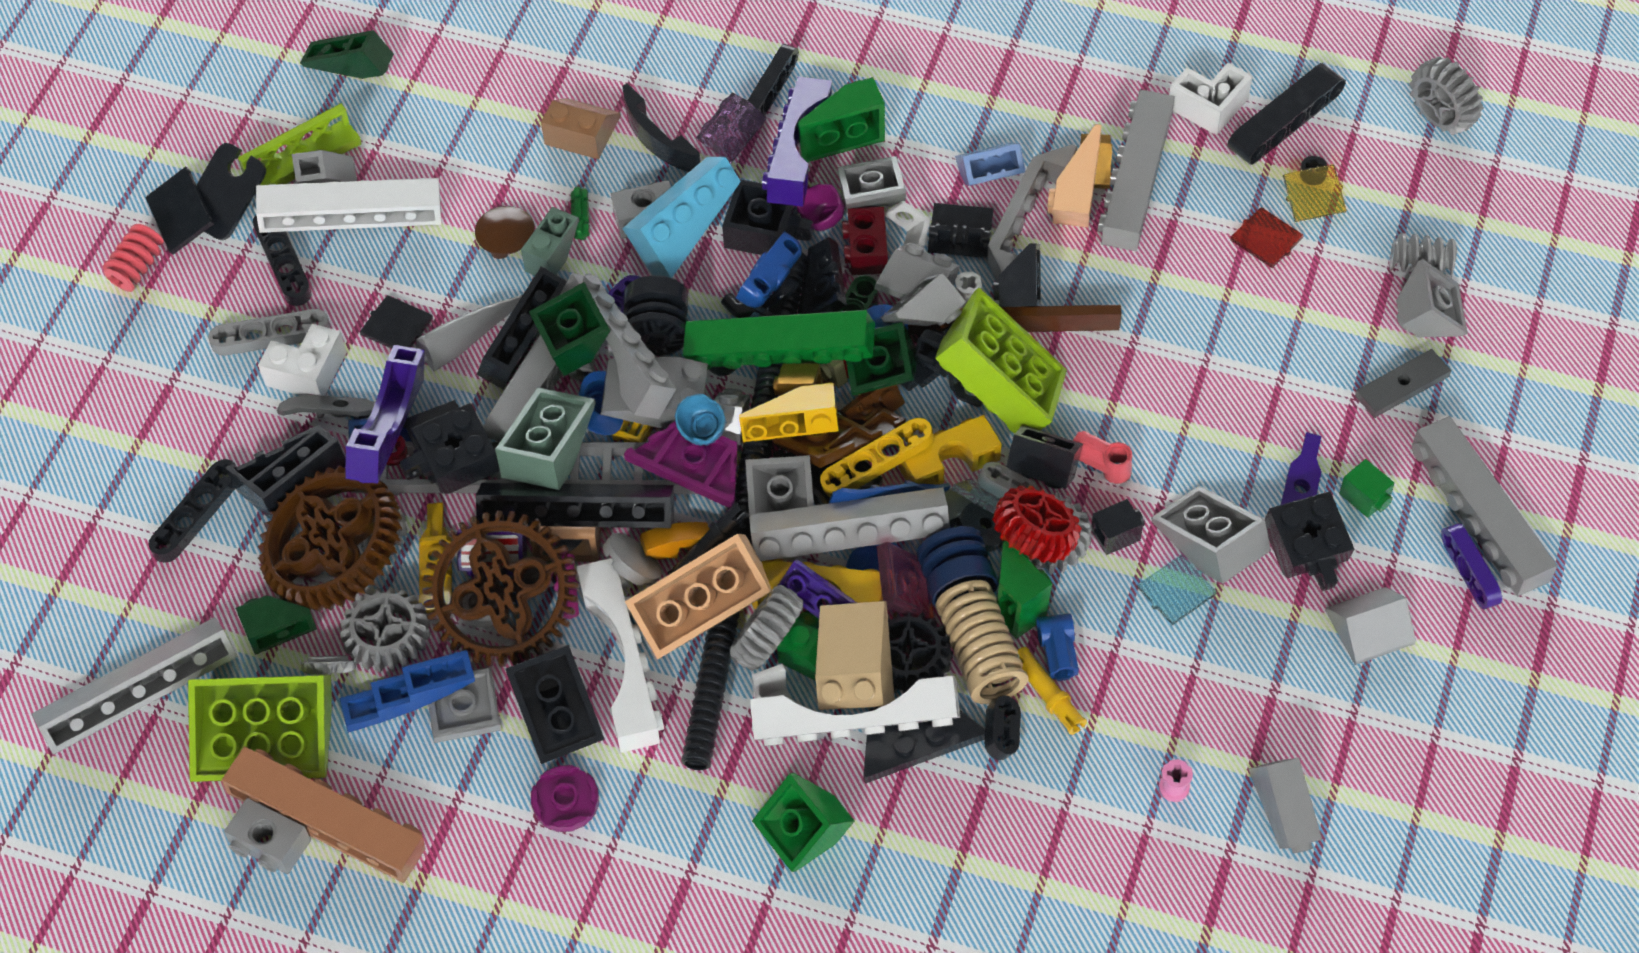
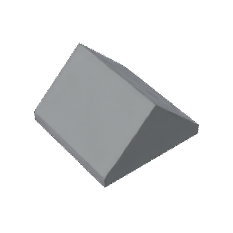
(778, 484)
(1373, 624)

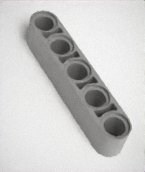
(535, 371)

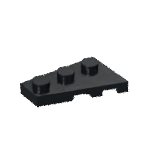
(823, 280)

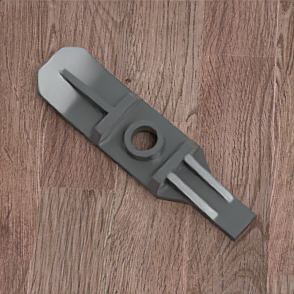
(333, 405)

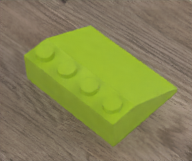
(1002, 364)
(273, 714)

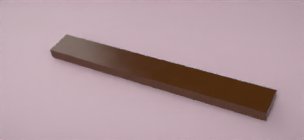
(1054, 318)

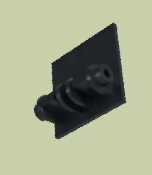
(960, 230)

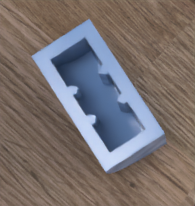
(990, 163)

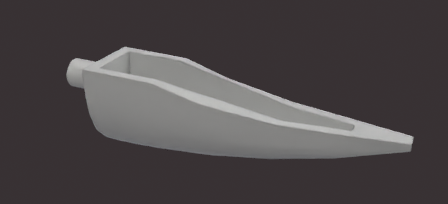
(457, 335)

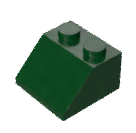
(571, 328)

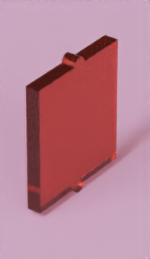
(1266, 237)

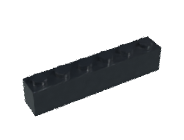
(581, 504)

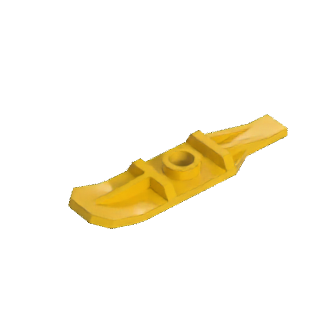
(427, 543)

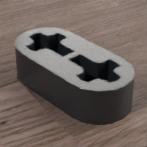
(1005, 728)

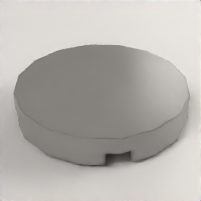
(631, 560)

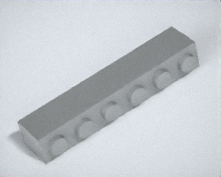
(1137, 170)
(1483, 506)
(849, 524)
(134, 685)

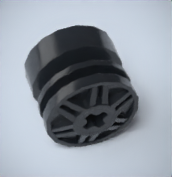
(657, 312)

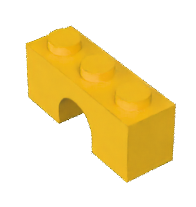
(969, 441)

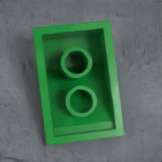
(843, 122)

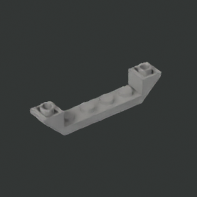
(1041, 168)

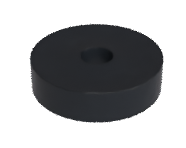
(973, 516)

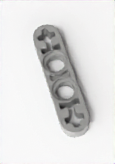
(269, 327)

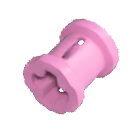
(1177, 770)

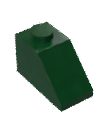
(273, 622)

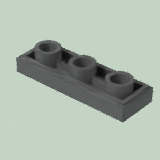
(1403, 383)

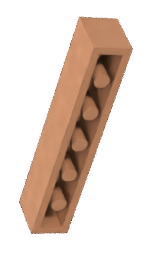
(326, 814)

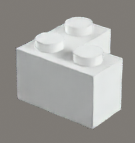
(1211, 101)
(307, 368)

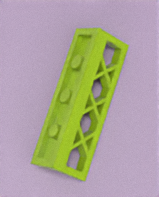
(335, 138)

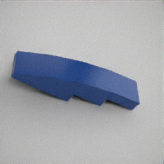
(407, 692)

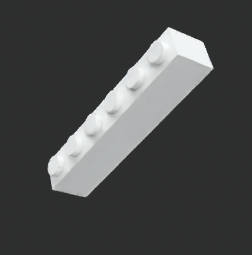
(348, 205)

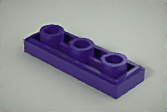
(812, 588)

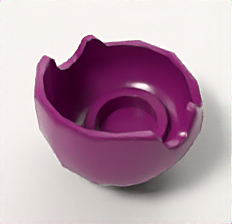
(822, 206)

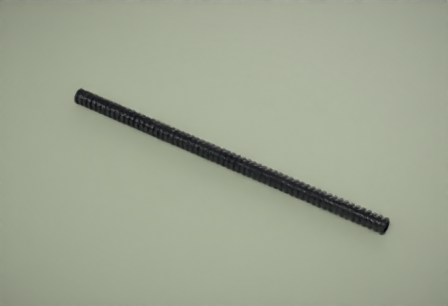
(716, 654)

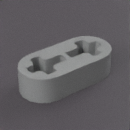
(1003, 479)

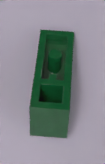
(351, 55)

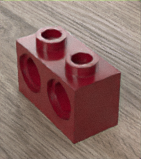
(867, 240)

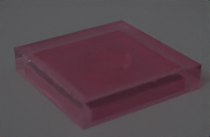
(903, 582)

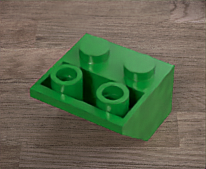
(1021, 591)

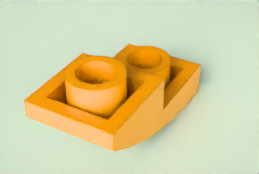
(665, 542)

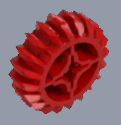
(1036, 524)

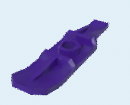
(1303, 471)

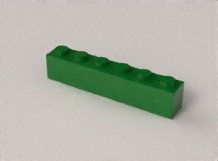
(780, 339)

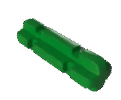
(580, 209)

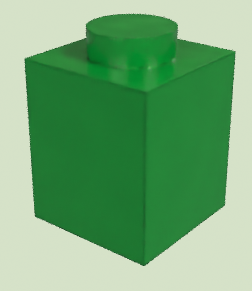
(1367, 488)

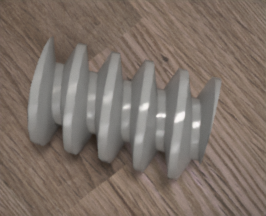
(1413, 251)

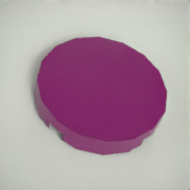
(565, 798)

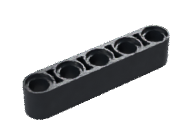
(1286, 113)

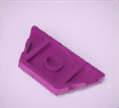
(701, 469)

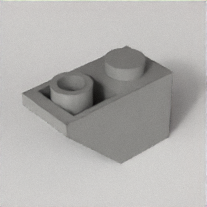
(323, 167)
(733, 404)

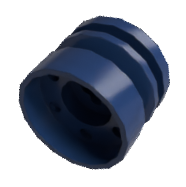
(954, 558)

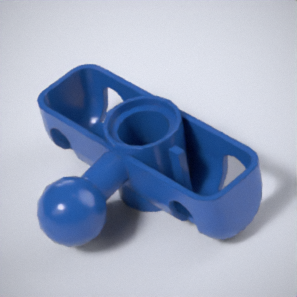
(770, 271)

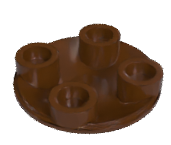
(504, 230)

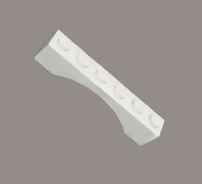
(925, 701)
(632, 710)

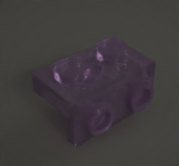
(731, 127)

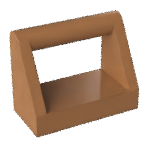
(587, 550)

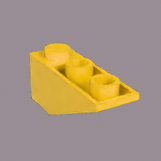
(795, 413)

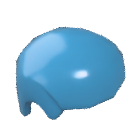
(700, 419)

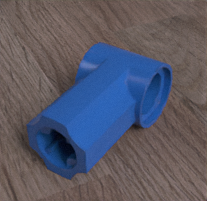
(1057, 638)

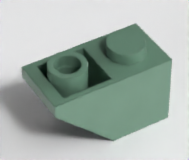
(550, 242)

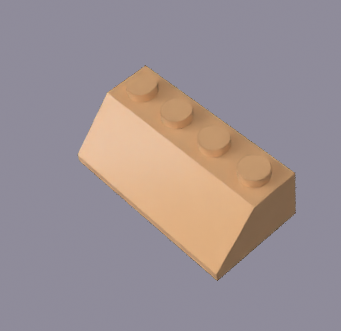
(699, 595)

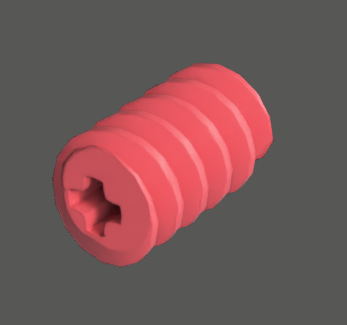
(132, 257)

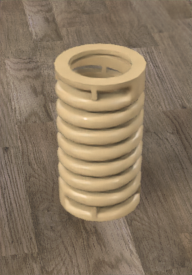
(981, 641)

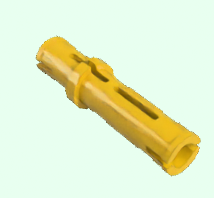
(1056, 700)

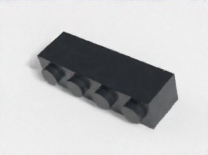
(519, 330)

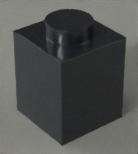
(1117, 526)

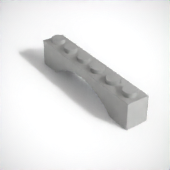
(641, 378)

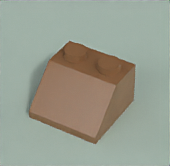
(578, 127)

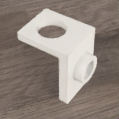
(916, 227)
(770, 682)

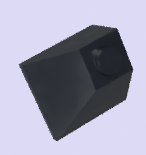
(1020, 280)

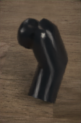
(736, 307)

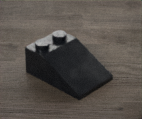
(554, 704)

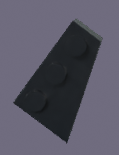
(272, 474)

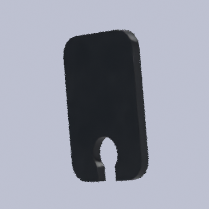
(227, 194)

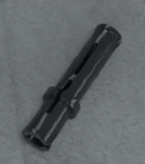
(716, 535)

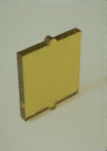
(1314, 193)

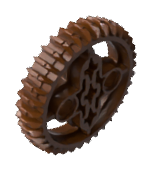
(353, 572)
(482, 608)

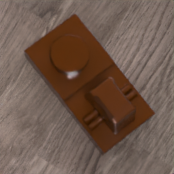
(872, 402)

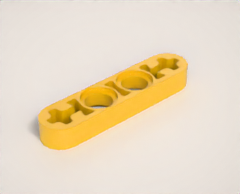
(873, 453)

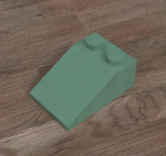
(545, 438)

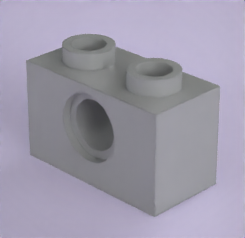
(633, 201)
(257, 821)

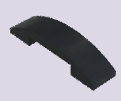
(674, 152)

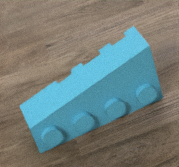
(681, 215)

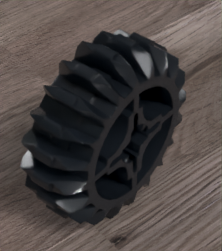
(934, 651)

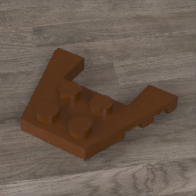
(832, 446)

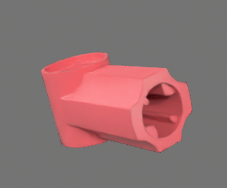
(1104, 457)

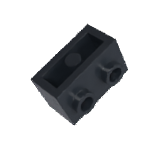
(1044, 457)

